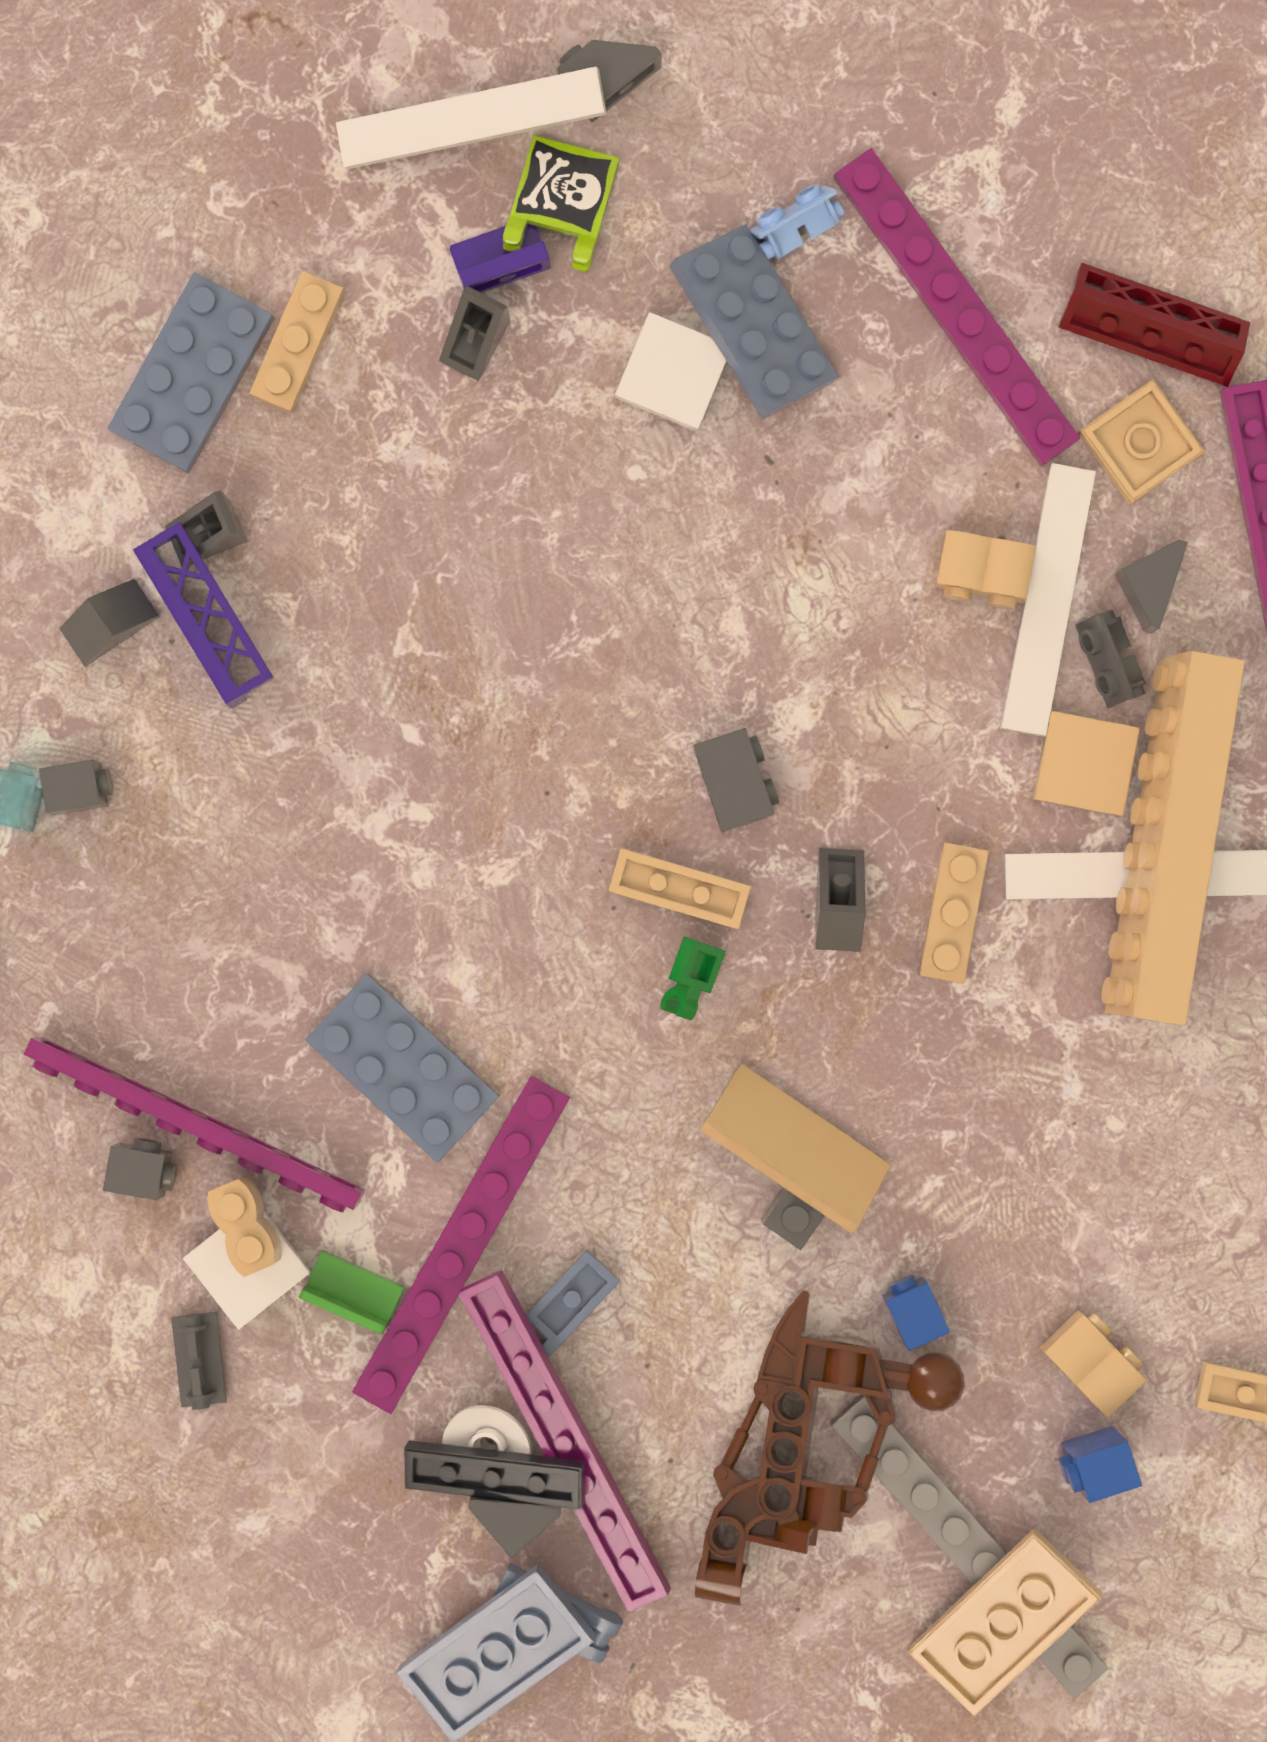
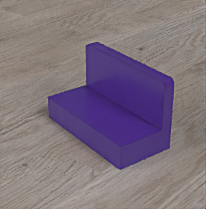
(486, 266)

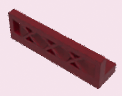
(1154, 329)

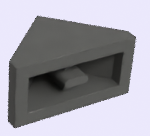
(474, 333)
(210, 526)
(1151, 582)
(108, 620)
(513, 1522)

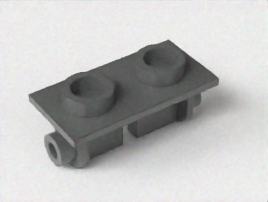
(1114, 677)
(199, 1360)

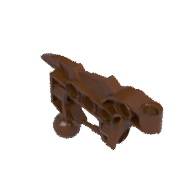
(802, 1367)

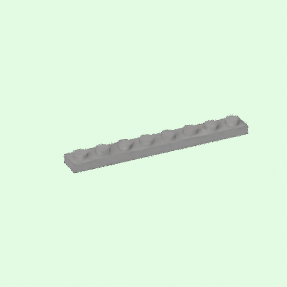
(955, 1529)

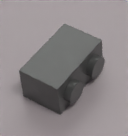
(735, 780)

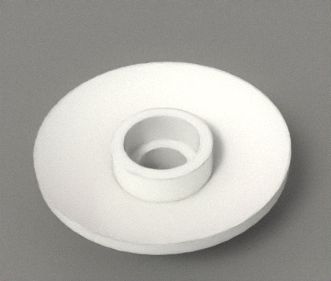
(475, 1423)

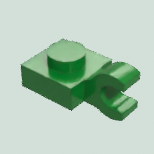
(694, 972)

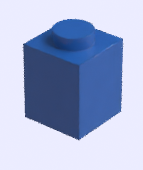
(915, 1311)

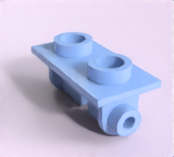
(811, 210)

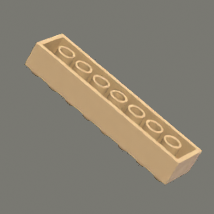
(1173, 837)

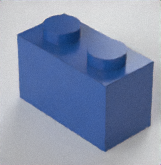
(1099, 1464)

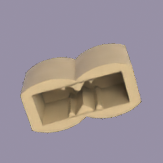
(984, 568)
(239, 1213)
(1093, 1362)

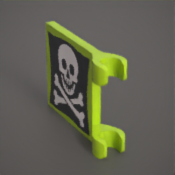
(563, 192)

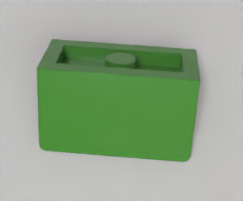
(352, 1292)

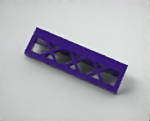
(189, 623)

